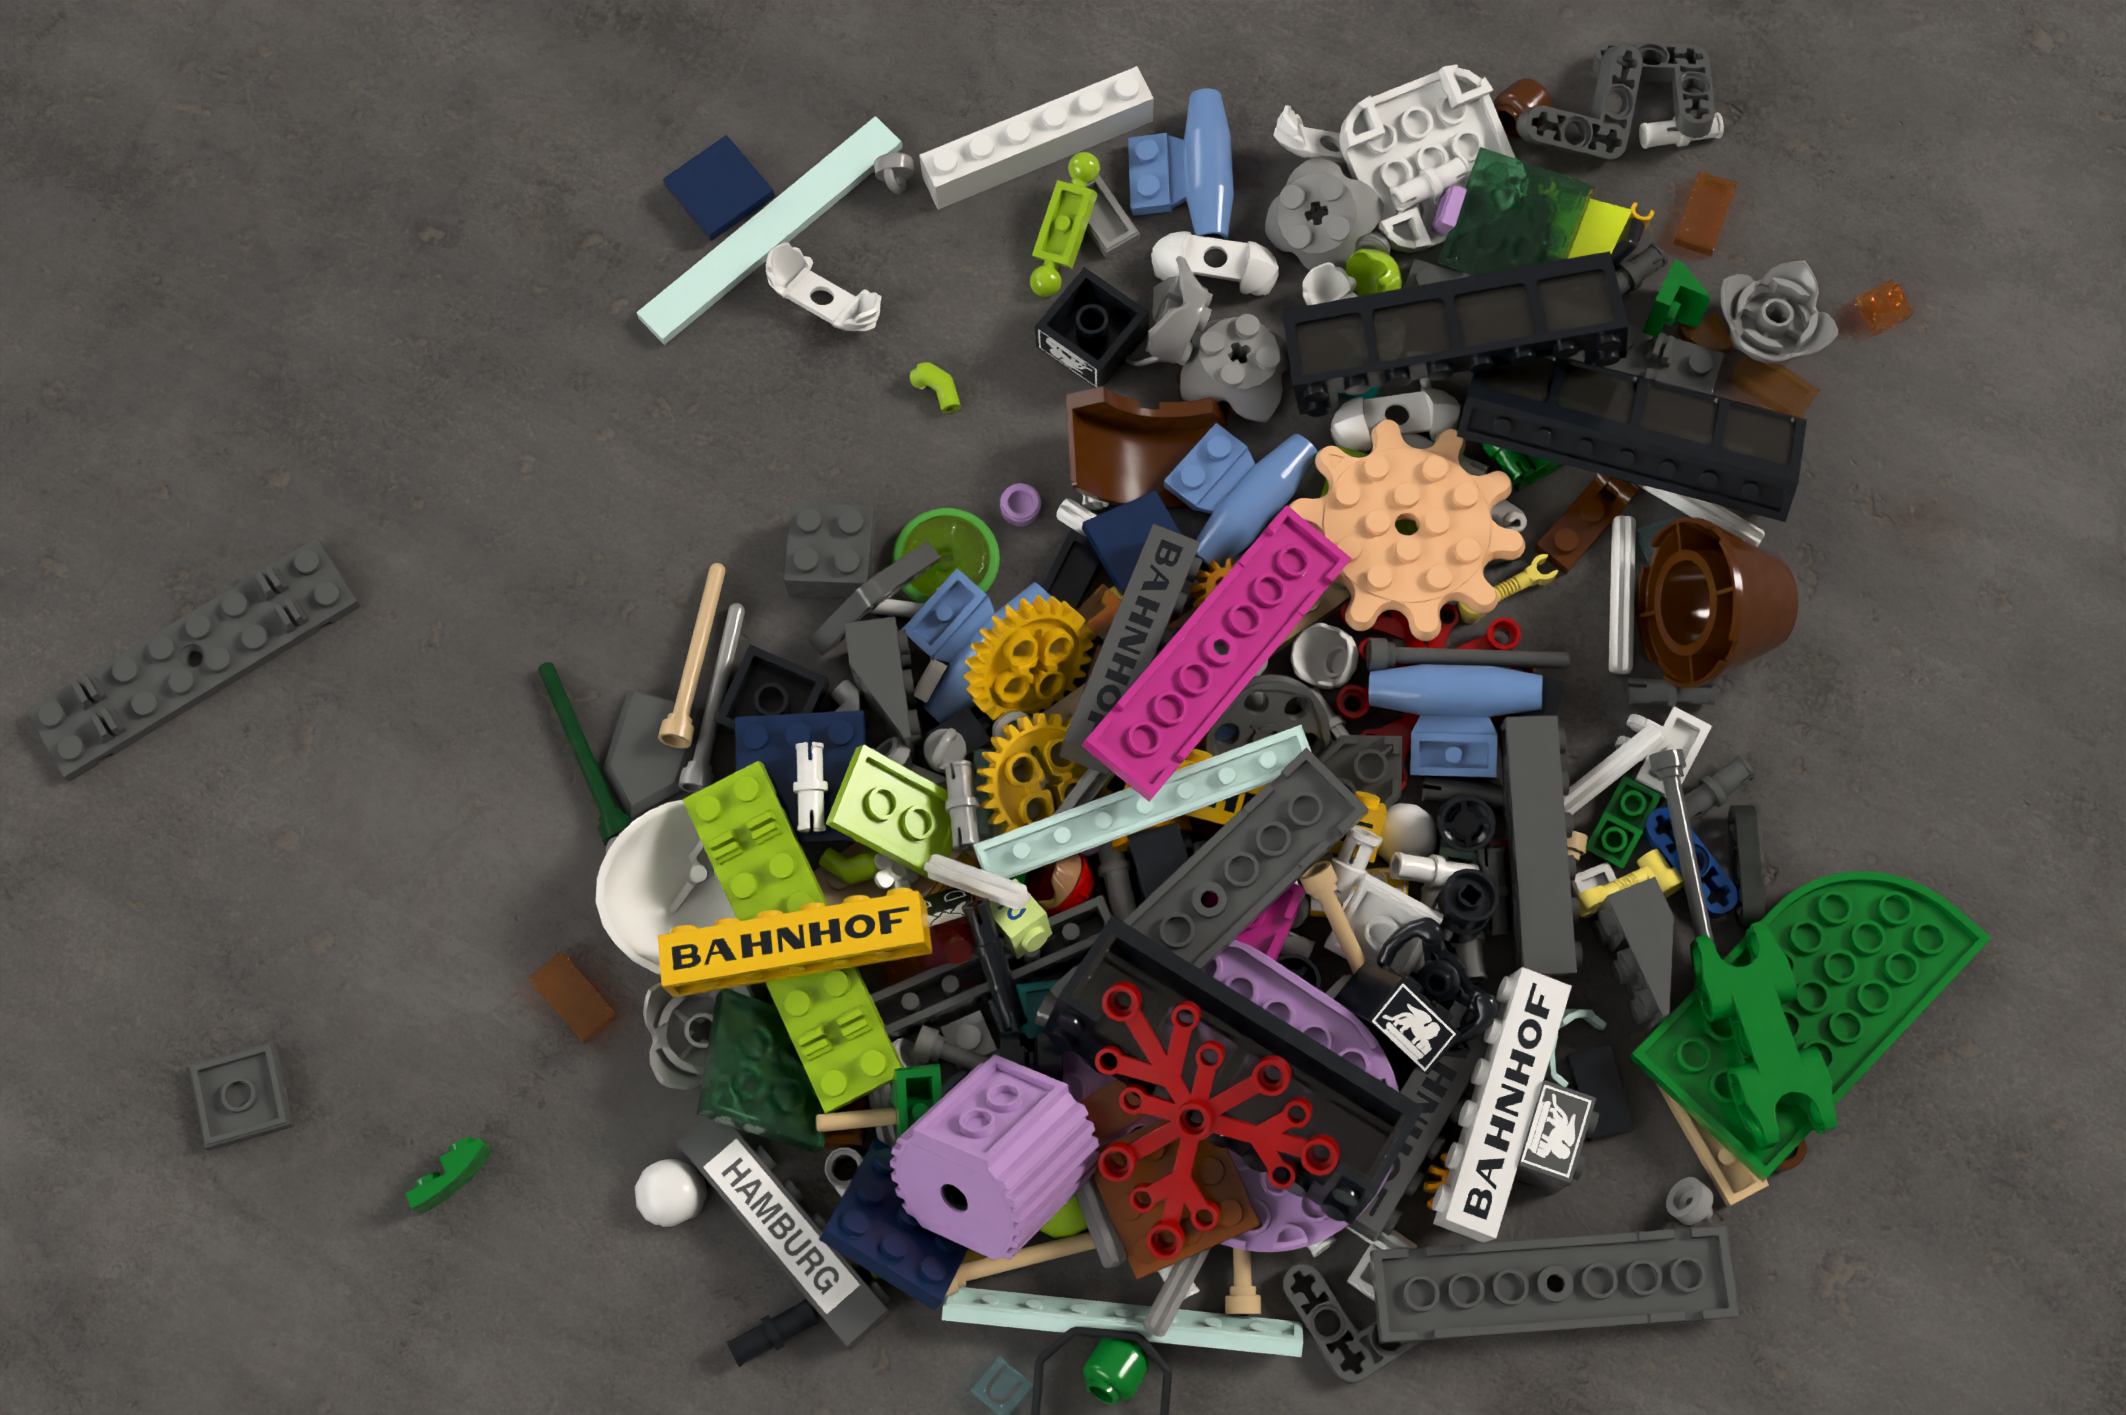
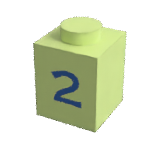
(1024, 928)

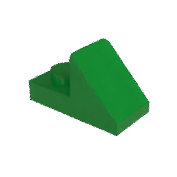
(1679, 300)
(914, 1093)

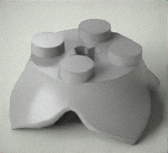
(1351, 207)
(1784, 295)
(1178, 310)
(1249, 387)
(674, 1055)

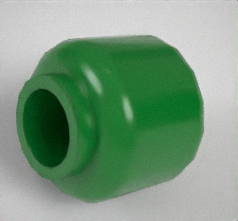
(1115, 1370)

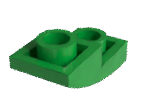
(1622, 822)
(460, 1167)

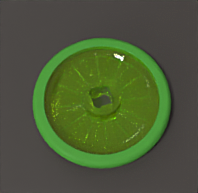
(952, 533)

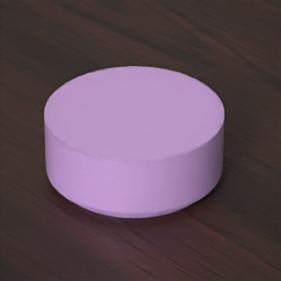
(1020, 505)

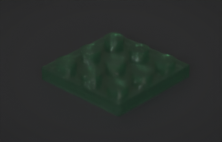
(1514, 216)
(757, 1076)

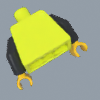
(1609, 229)

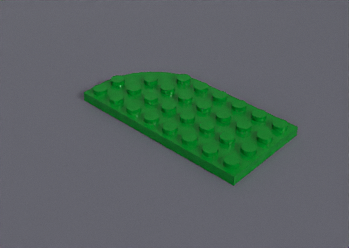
(1864, 966)

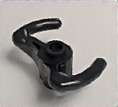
(1442, 974)

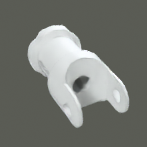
(1349, 870)

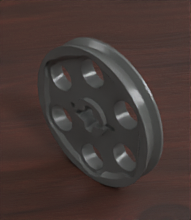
(1271, 715)

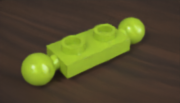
(1064, 224)

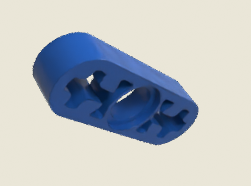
(1718, 882)

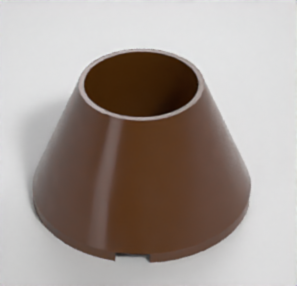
(1711, 602)

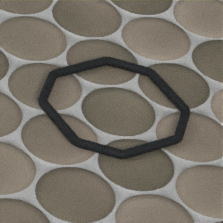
(1101, 1333)

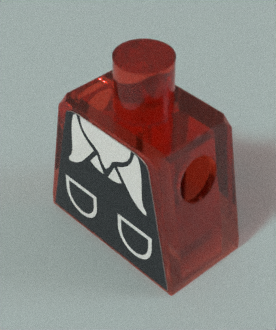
(948, 928)

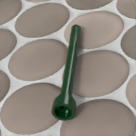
(611, 820)

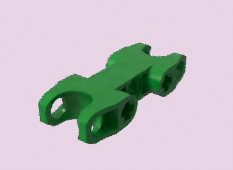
(1771, 1063)

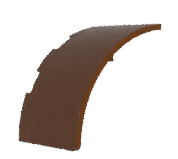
(1131, 450)

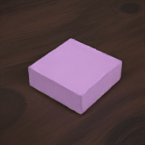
(1448, 210)

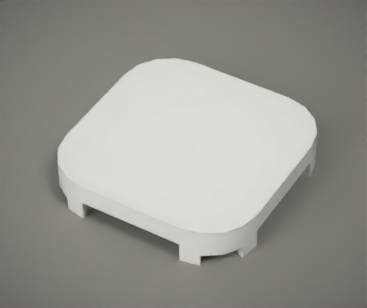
(1416, 128)

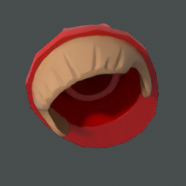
(1063, 884)

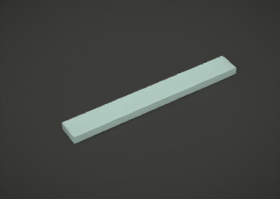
(770, 227)
(1130, 812)
(1062, 1313)

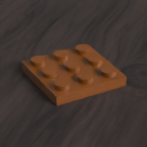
(1215, 1177)

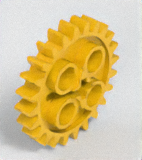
(1028, 658)
(1009, 796)

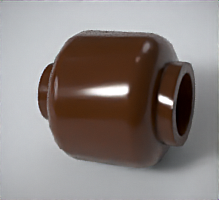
(1515, 99)

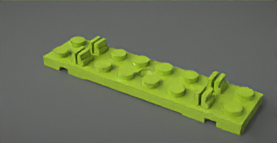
(765, 870)

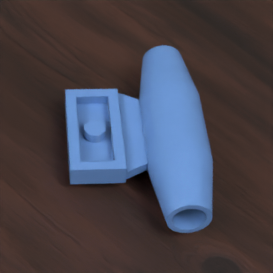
(1193, 170)
(1238, 493)
(946, 630)
(1455, 712)

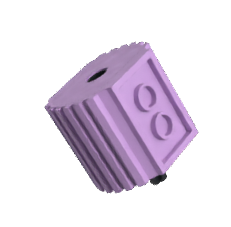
(995, 1158)

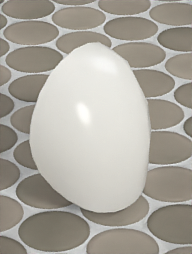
(657, 881)

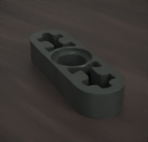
(1746, 864)

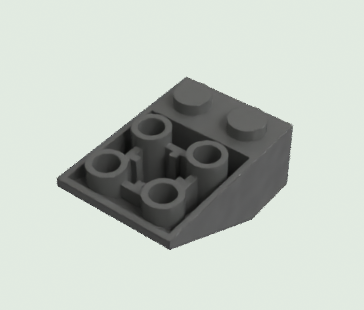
(877, 663)
(1640, 939)

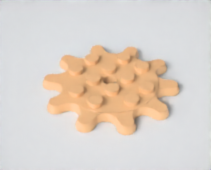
(1452, 520)

